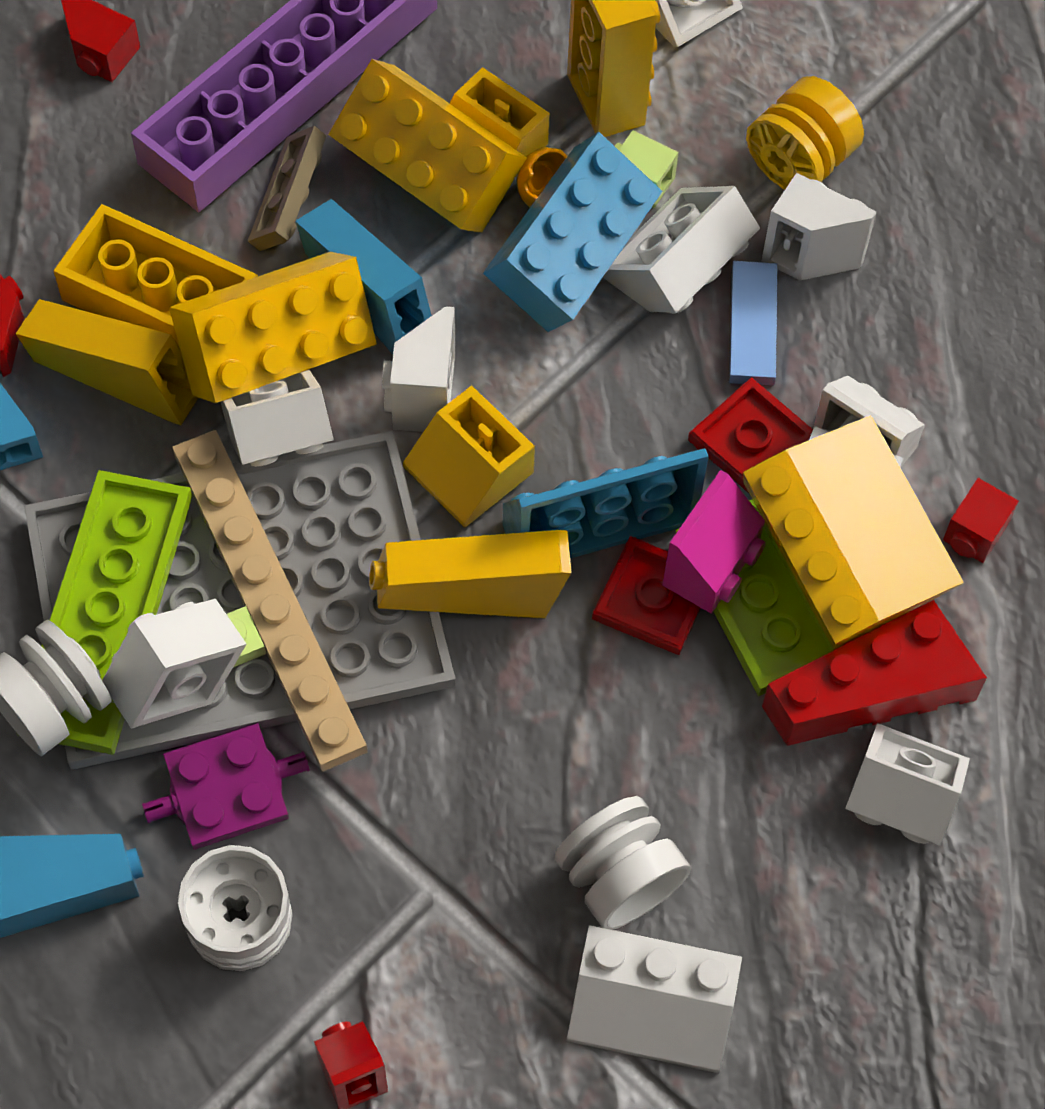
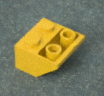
(503, 112)
(470, 456)

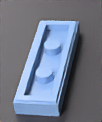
(753, 322)

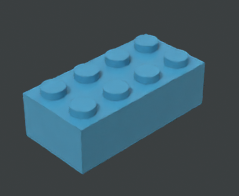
(573, 232)

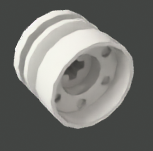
(47, 686)
(622, 863)
(236, 880)

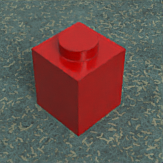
(980, 521)

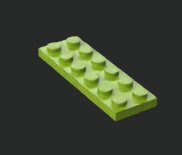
(114, 578)

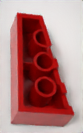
(879, 676)

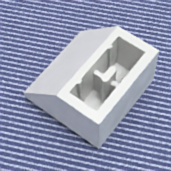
(816, 231)

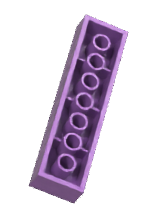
(266, 90)

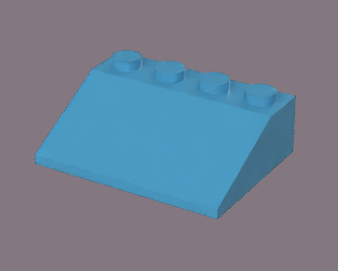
(615, 504)

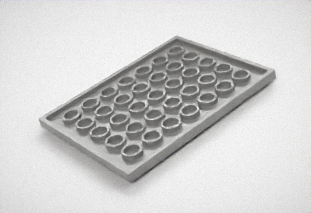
(326, 525)

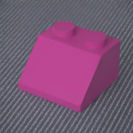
(714, 545)

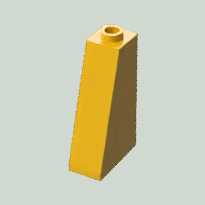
(111, 357)
(474, 574)

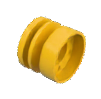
(805, 132)

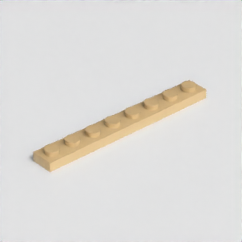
(270, 601)

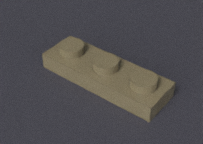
(287, 189)

